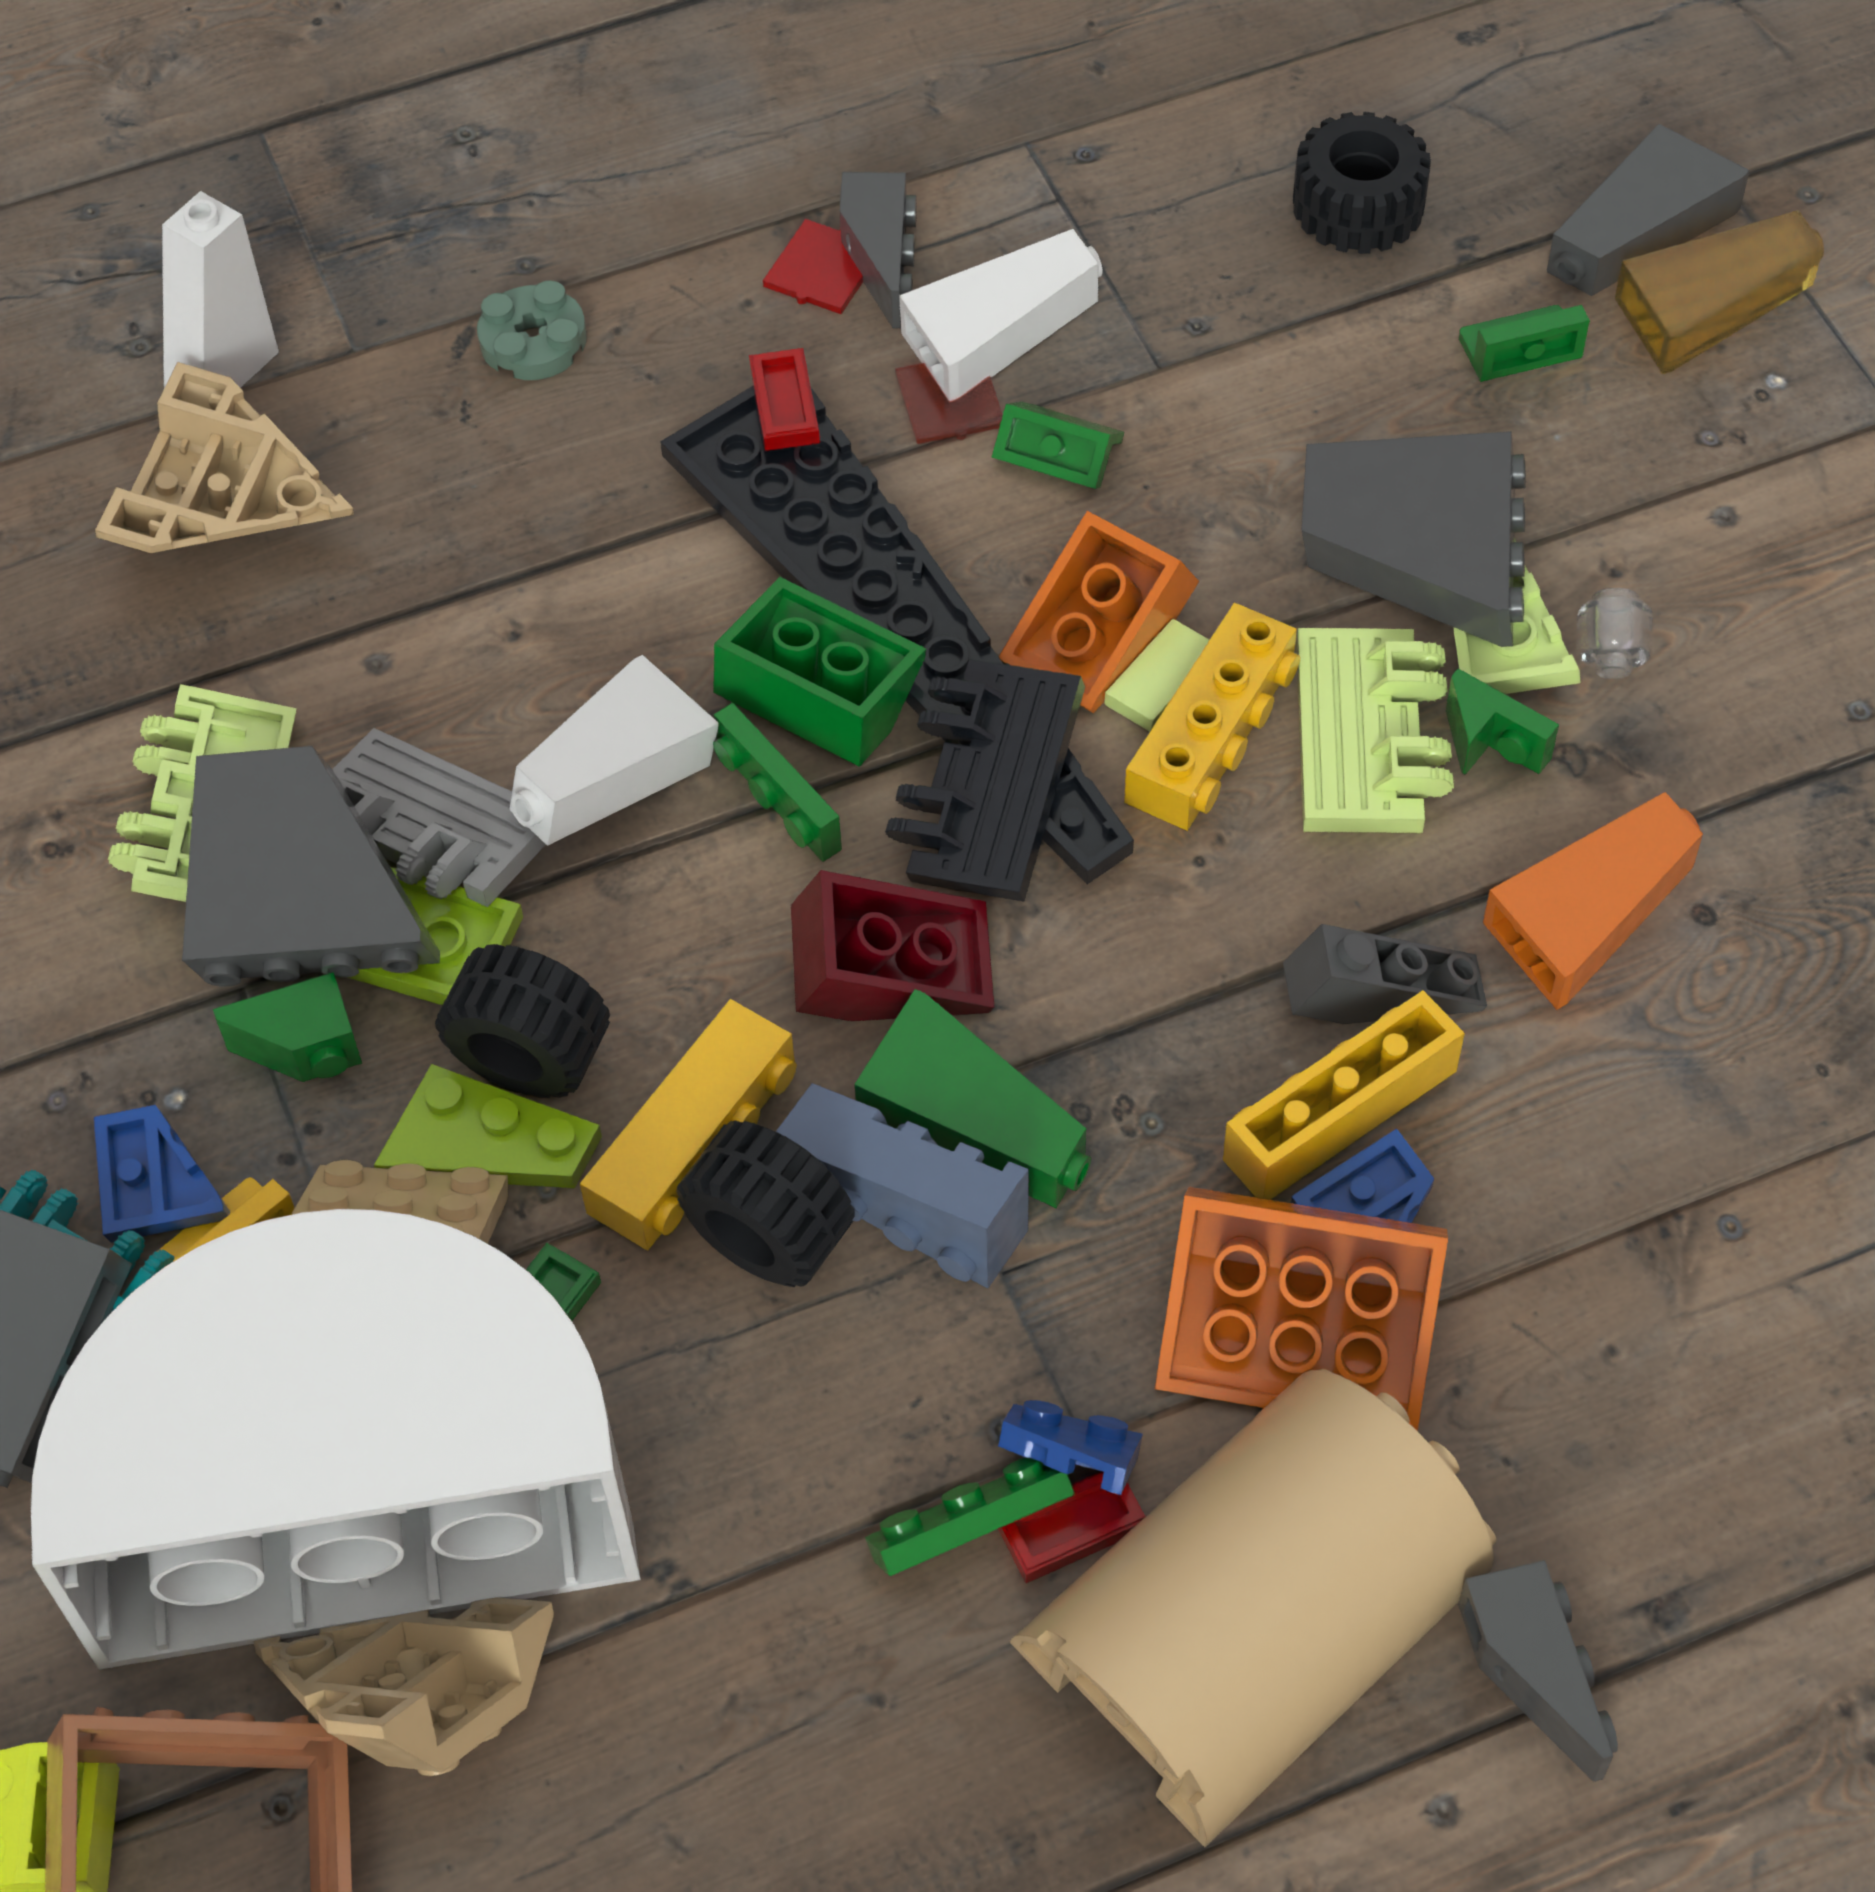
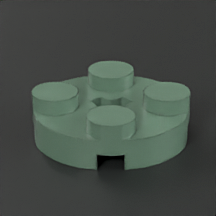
(525, 307)

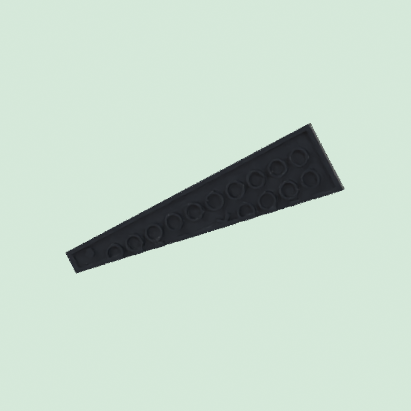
(838, 536)

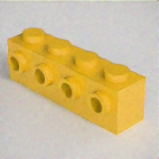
(1211, 717)
(717, 1081)
(1342, 1096)

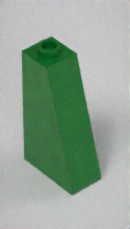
(966, 1093)

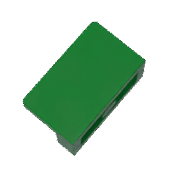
(1525, 341)
(1055, 443)

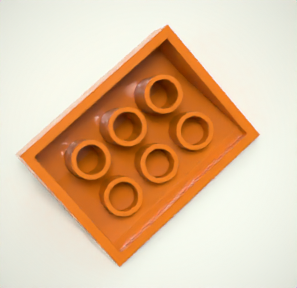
(1298, 1290)

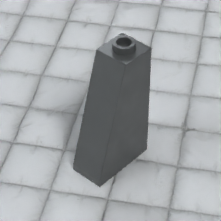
(1650, 202)

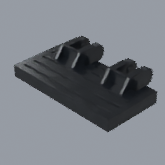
(999, 787)

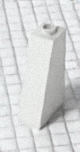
(213, 294)
(998, 309)
(612, 753)

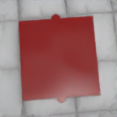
(816, 269)

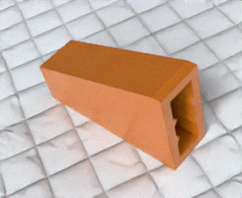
(1590, 896)

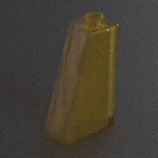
(1716, 285)

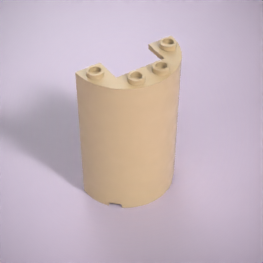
(1266, 1593)

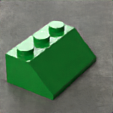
(816, 670)

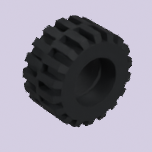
(1361, 182)
(523, 1021)
(765, 1203)

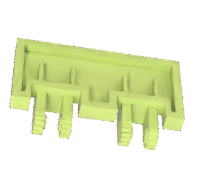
(224, 726)
(1362, 730)

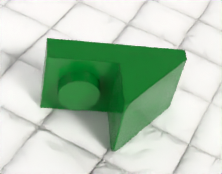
(1488, 718)

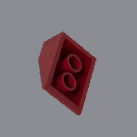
(874, 942)

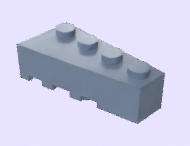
(913, 1188)

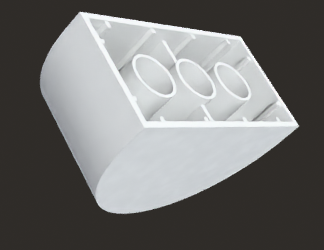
(323, 1440)

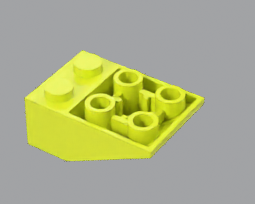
(24, 1820)

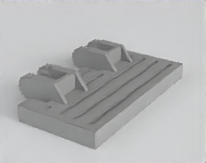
(436, 818)

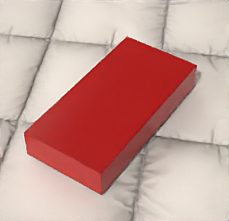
(784, 399)
(1071, 1528)

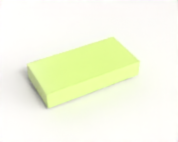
(1155, 675)

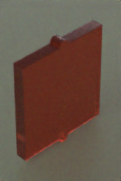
(938, 418)

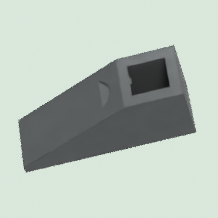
(875, 236)
(1362, 975)
(1527, 1650)

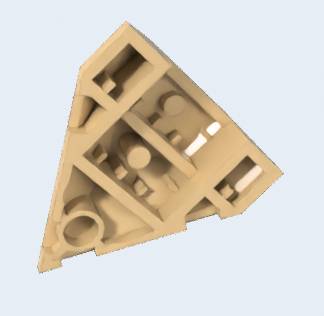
(215, 473)
(417, 1684)

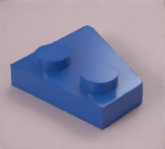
(150, 1176)
(1377, 1182)
(1062, 1441)

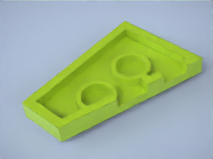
(472, 1124)

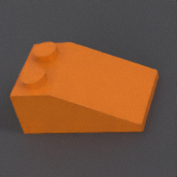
(1099, 607)

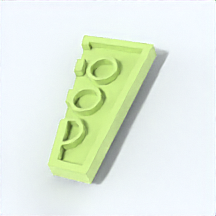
(1537, 652)

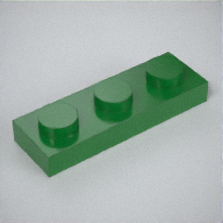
(777, 783)
(966, 1515)

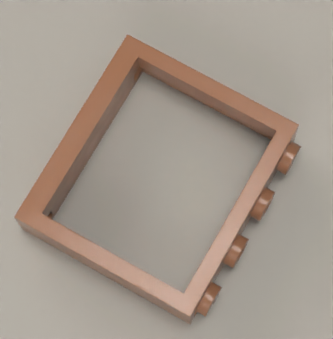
(224, 1741)

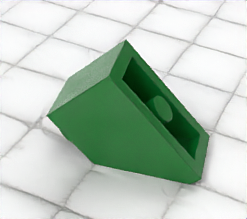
(293, 1030)

